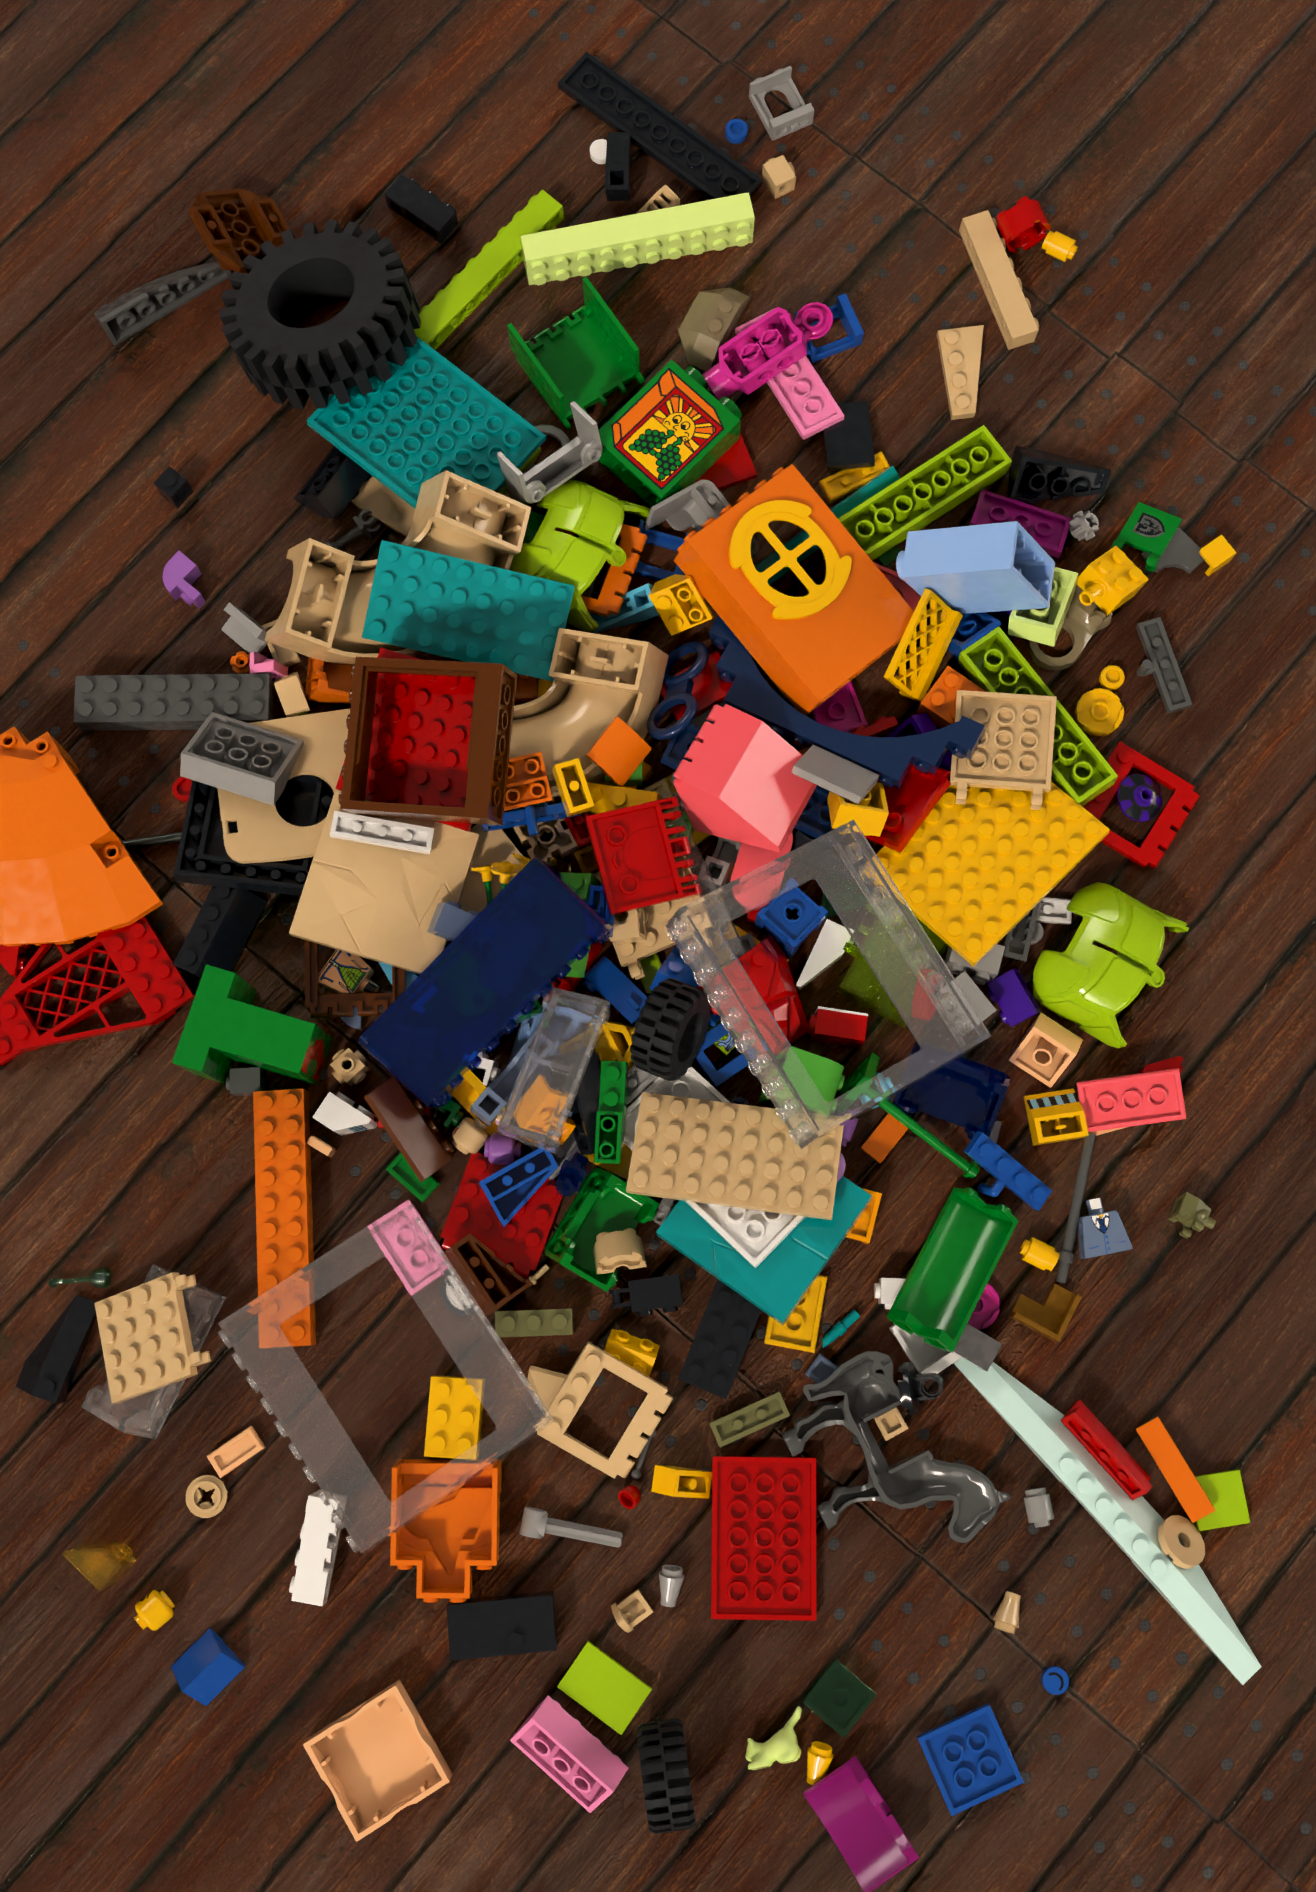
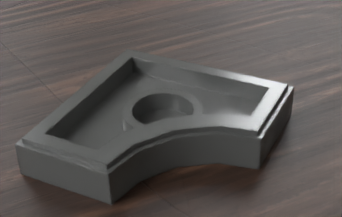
(1180, 553)

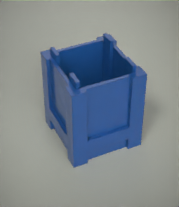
(792, 932)

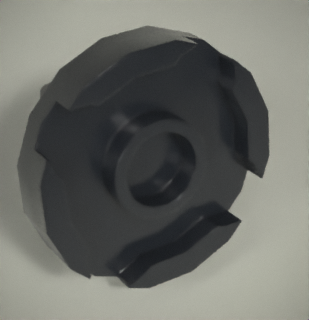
(913, 1388)

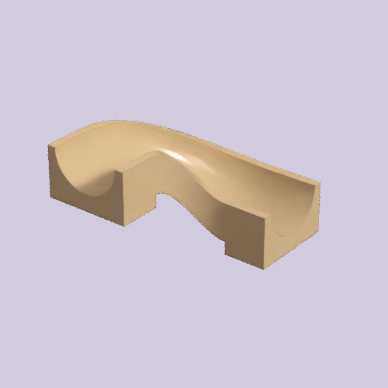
(333, 590)

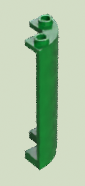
(953, 1269)

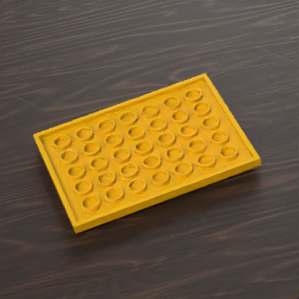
(989, 862)

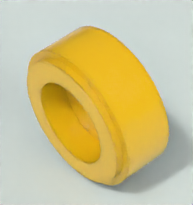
(1111, 677)

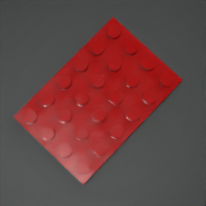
(763, 1538)

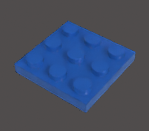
(970, 1759)

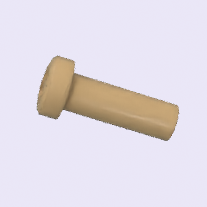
(538, 1274)

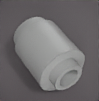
(1038, 1507)

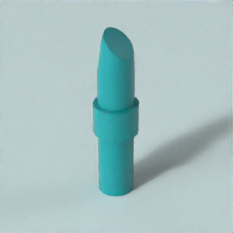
(840, 1328)

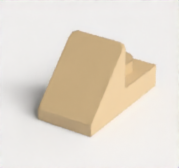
(291, 694)

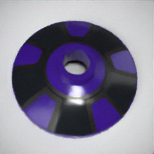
(1131, 800)

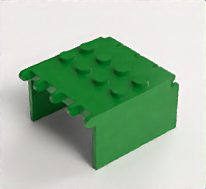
(580, 359)

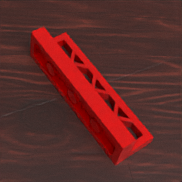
(1107, 1450)

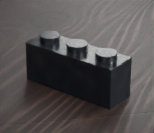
(421, 208)

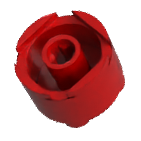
(1023, 224)

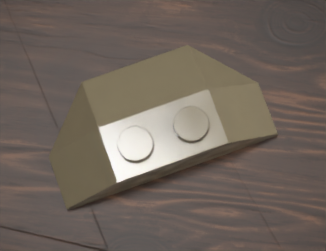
(710, 325)

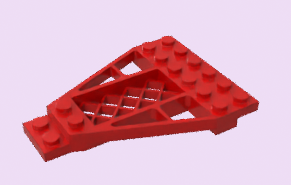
(140, 963)

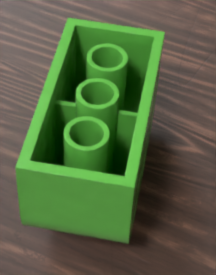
(823, 1072)

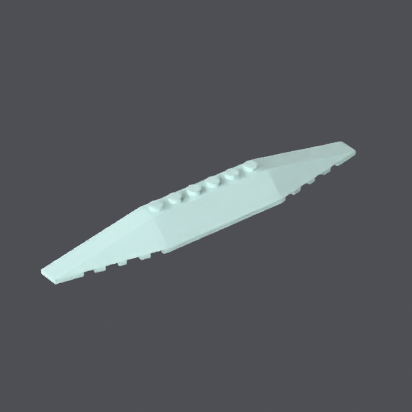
(1127, 1521)

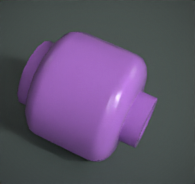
(502, 1149)

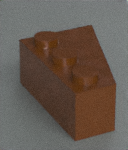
(484, 1274)

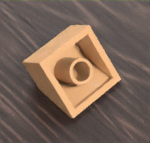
(1046, 1050)

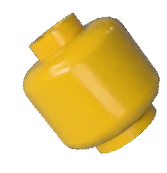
(154, 1610)

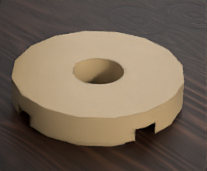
(1194, 1548)

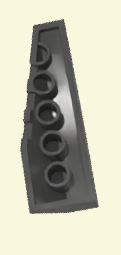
(157, 299)

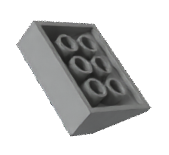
(240, 758)

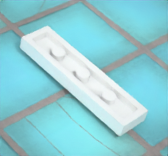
(382, 832)

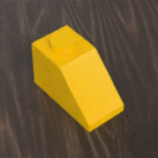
(681, 1482)

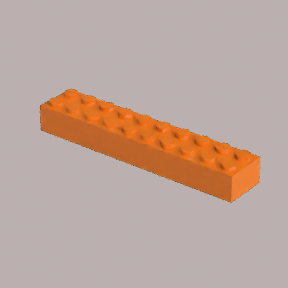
(284, 1198)

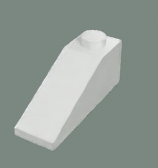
(825, 952)

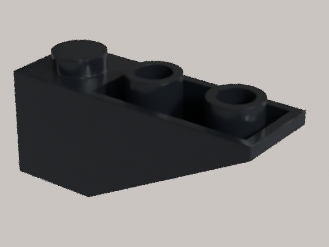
(617, 166)

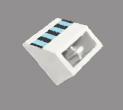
(340, 1116)

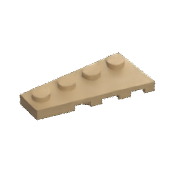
(961, 365)

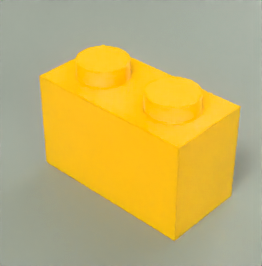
(572, 787)

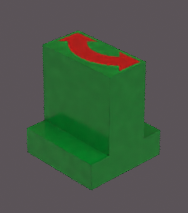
(229, 1028)

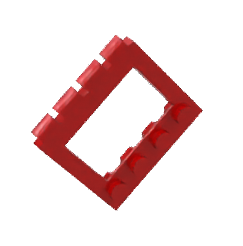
(1172, 816)

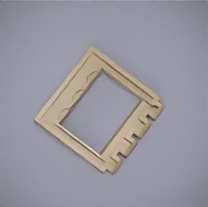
(573, 1393)

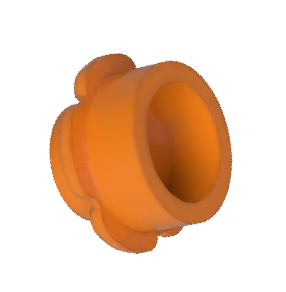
(235, 662)

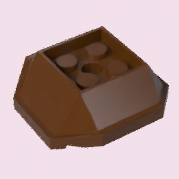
(237, 224)

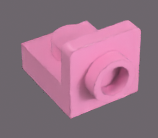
(262, 665)

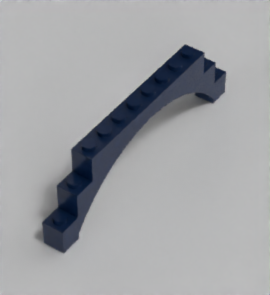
(882, 755)

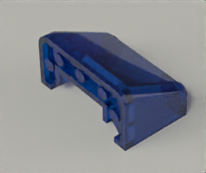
(958, 1093)

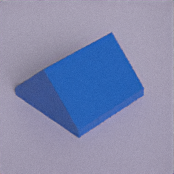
(971, 629)
(206, 1668)

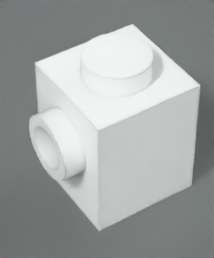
(887, 1290)

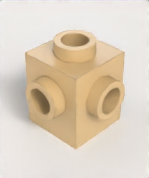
(355, 1073)

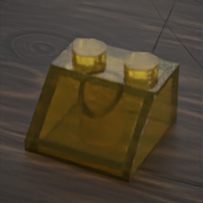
(101, 1562)

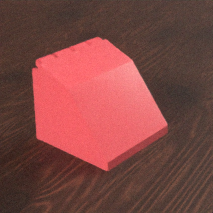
(742, 781)

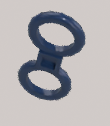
(678, 691)

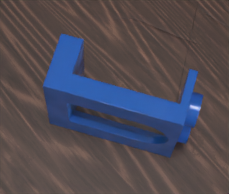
(855, 333)
(663, 540)
(718, 1077)

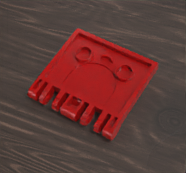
(639, 858)

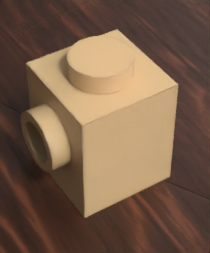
(779, 176)

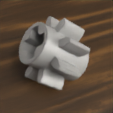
(1083, 525)

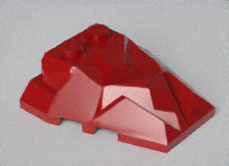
(774, 982)

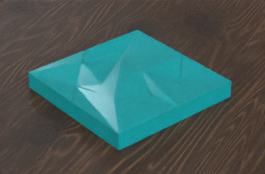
(787, 1271)

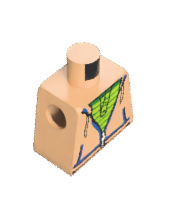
(347, 974)

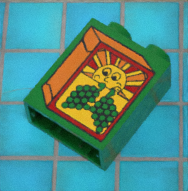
(668, 434)

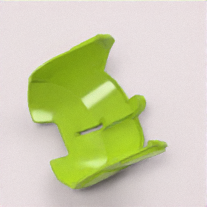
(574, 560)
(1093, 983)

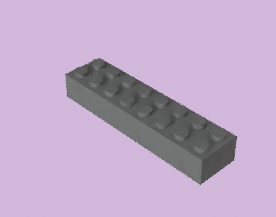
(170, 700)

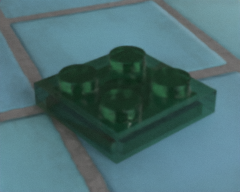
(839, 1697)

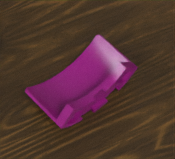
(860, 1825)

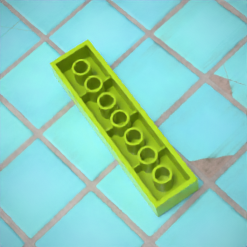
(927, 492)
(1076, 763)

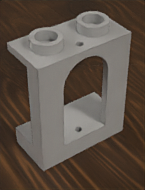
(781, 81)

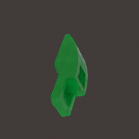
(611, 1113)

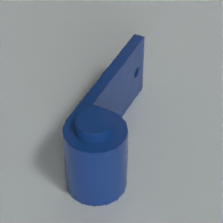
(616, 988)

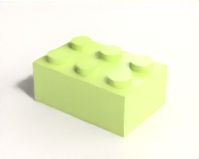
(1045, 623)

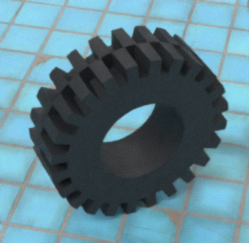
(334, 353)

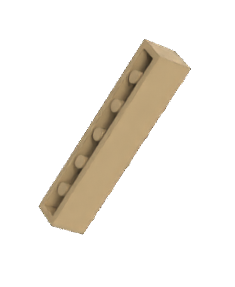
(998, 279)

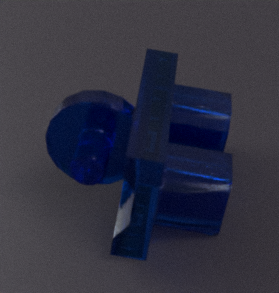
(572, 1175)

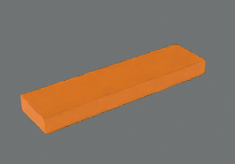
(1175, 1469)

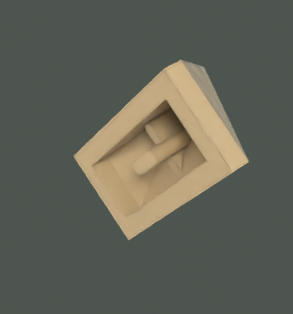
(545, 1383)

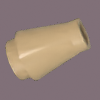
(1007, 1615)

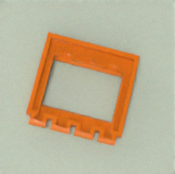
(617, 580)

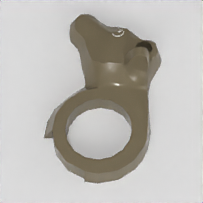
(1081, 625)

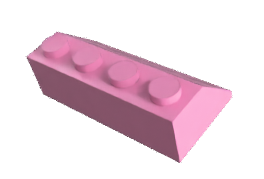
(569, 1754)

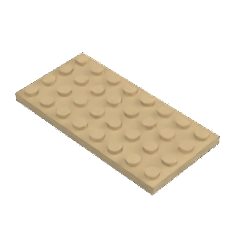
(730, 1158)

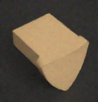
(631, 1611)

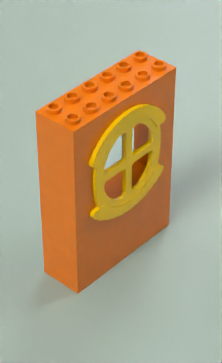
(804, 642)

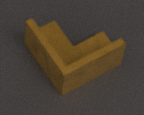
(1051, 1317)

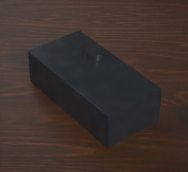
(502, 1625)

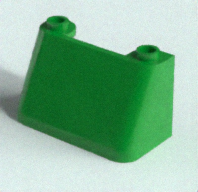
(597, 1208)

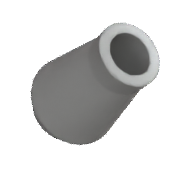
(670, 1584)

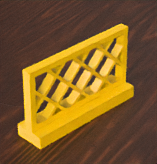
(933, 645)

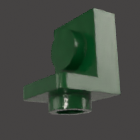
(455, 1116)

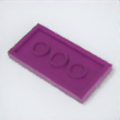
(1044, 526)

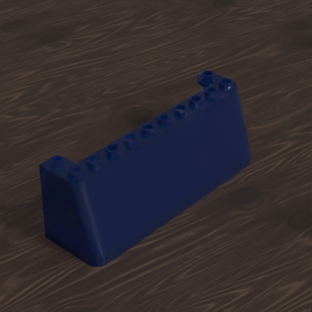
(484, 982)

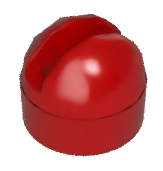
(629, 1496)

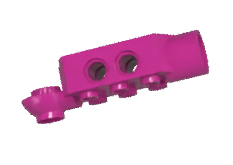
(766, 349)

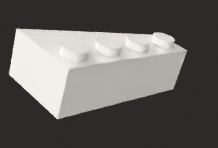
(316, 1554)

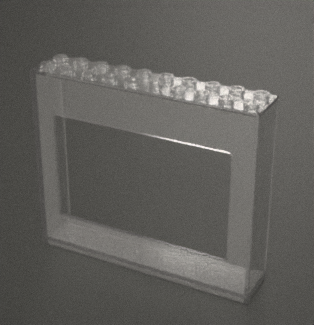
(888, 940)
(310, 1421)

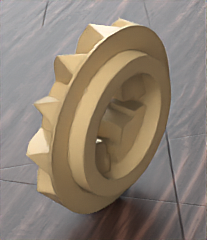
(195, 1495)

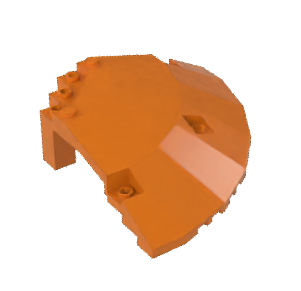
(57, 852)

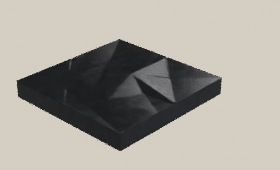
(202, 849)

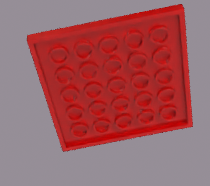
(420, 739)

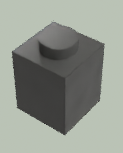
(245, 1081)

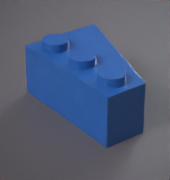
(516, 1183)

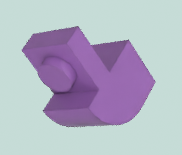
(179, 576)

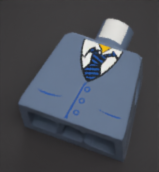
(1101, 1232)

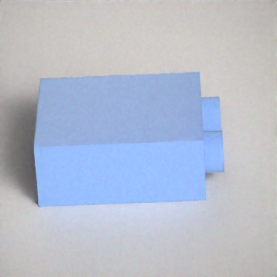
(979, 567)

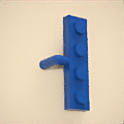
(530, 816)
(1007, 1172)

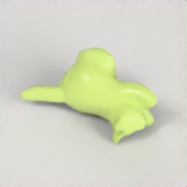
(780, 1747)

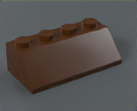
(410, 1127)

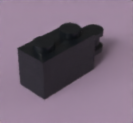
(650, 1294)

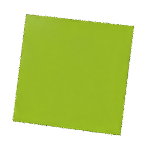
(1227, 1497)

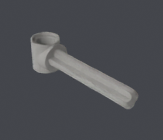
(536, 1523)

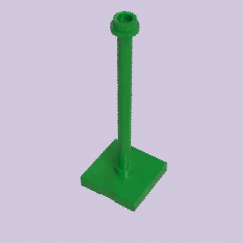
(866, 1071)

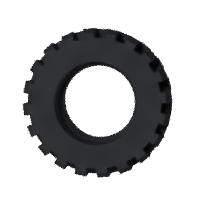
(670, 1029)
(665, 1776)

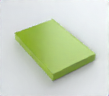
(604, 1687)

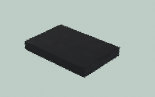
(850, 440)

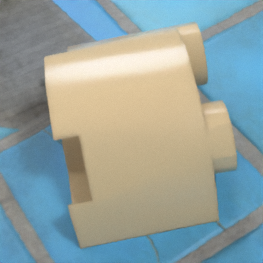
(618, 1250)

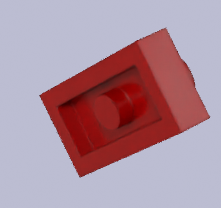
(880, 728)

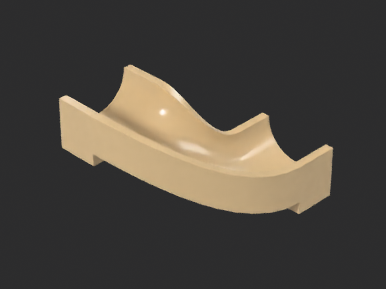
(591, 685)

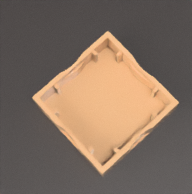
(378, 1760)

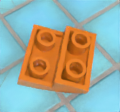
(618, 751)
(526, 782)

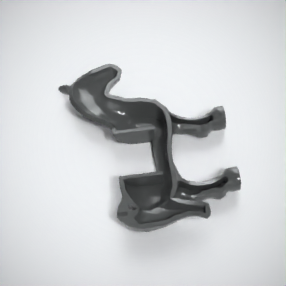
(906, 1482)

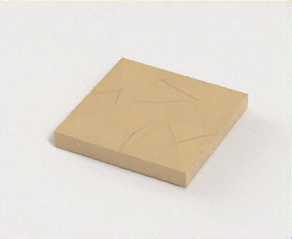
(382, 897)

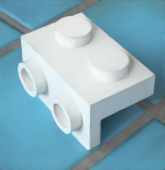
(491, 1069)

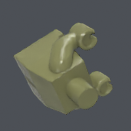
(1191, 1213)

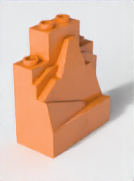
(451, 1534)

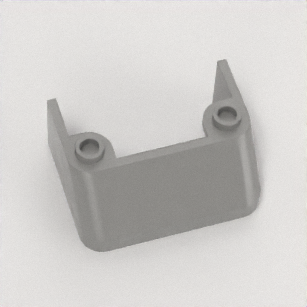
(558, 466)
(692, 508)

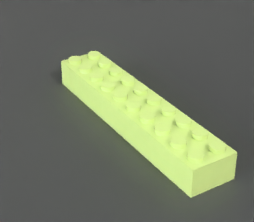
(638, 239)

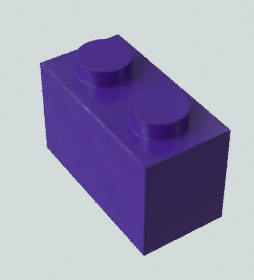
(1013, 997)

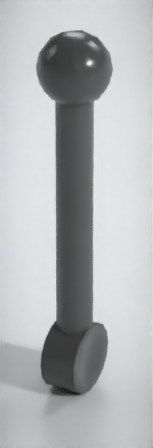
(636, 1473)

